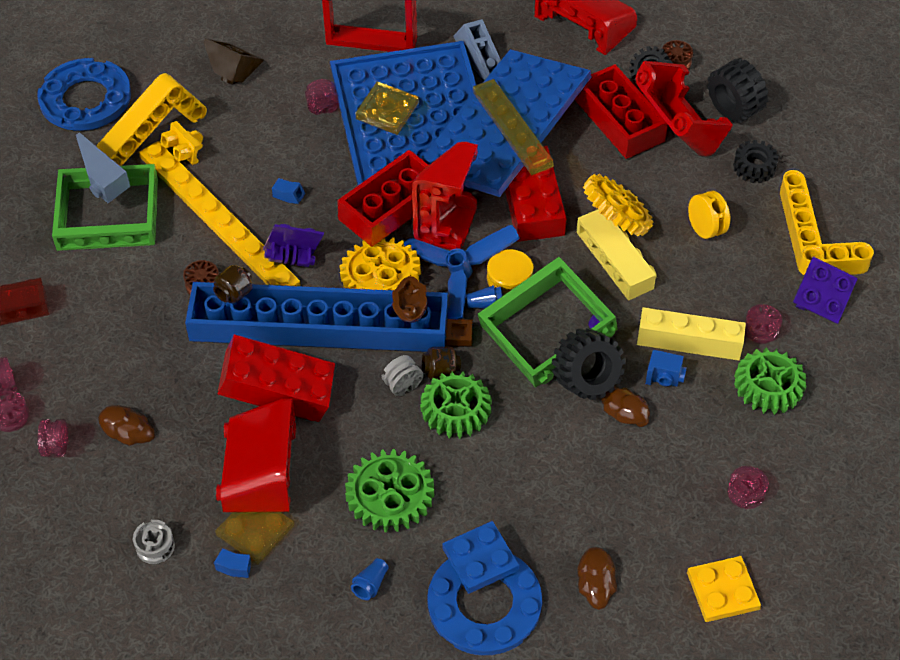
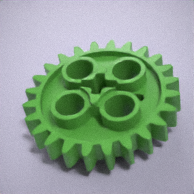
(389, 490)

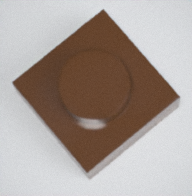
(459, 332)

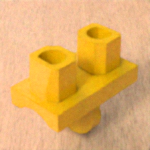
(185, 143)

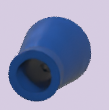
(484, 297)
(368, 581)

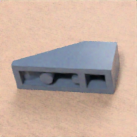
(479, 47)
(105, 175)

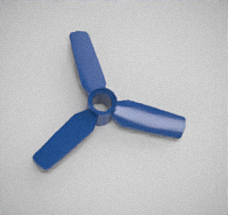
(460, 262)

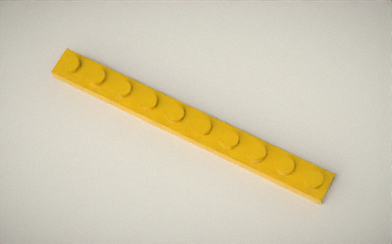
(216, 216)

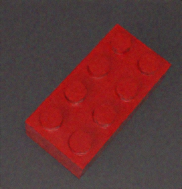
(622, 112)
(382, 200)
(536, 205)
(266, 373)

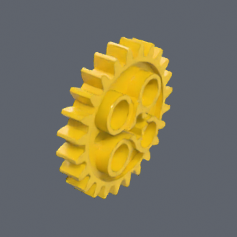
(618, 205)
(379, 266)

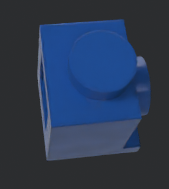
(665, 369)

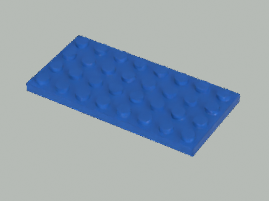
(541, 95)

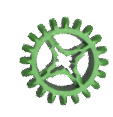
(767, 388)
(455, 412)

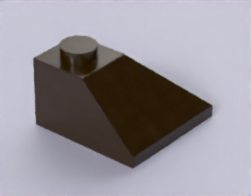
(230, 61)

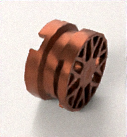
(677, 54)
(202, 272)

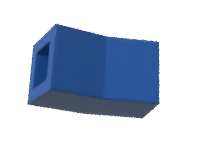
(288, 191)
(233, 564)

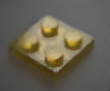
(387, 107)
(254, 532)

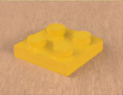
(723, 589)

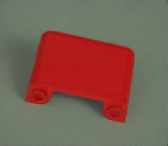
(605, 19)
(666, 90)
(438, 201)
(258, 459)

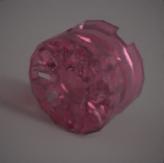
(321, 95)
(769, 324)
(6, 376)
(18, 412)
(52, 437)
(742, 494)

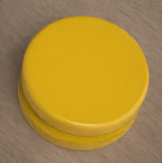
(709, 214)
(508, 269)

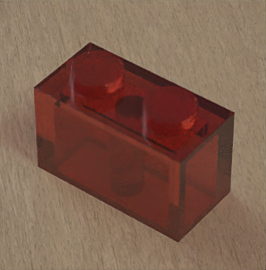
(23, 301)

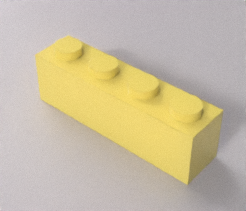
(616, 254)
(691, 333)

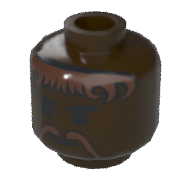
(232, 284)
(439, 361)

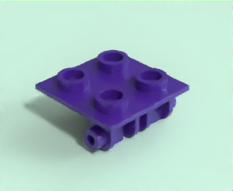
(294, 242)
(824, 290)

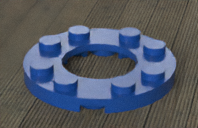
(80, 70)
(485, 638)

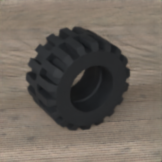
(737, 90)
(604, 372)

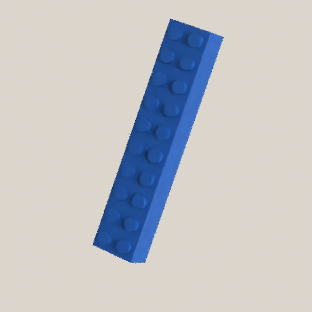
(315, 318)

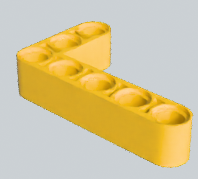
(147, 114)
(804, 233)

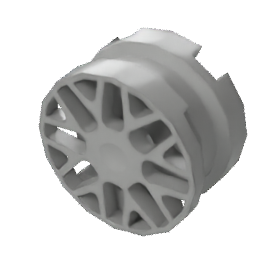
(402, 374)
(153, 541)

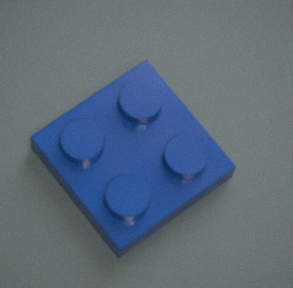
(480, 557)

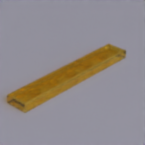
(513, 127)

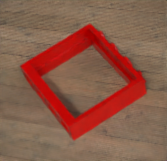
(371, 38)

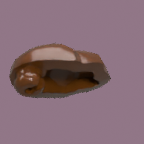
(410, 300)
(626, 407)
(125, 425)
(596, 577)

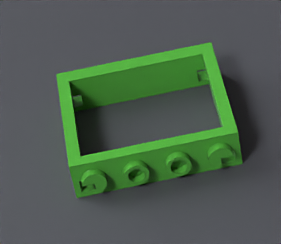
(107, 235)
(525, 294)

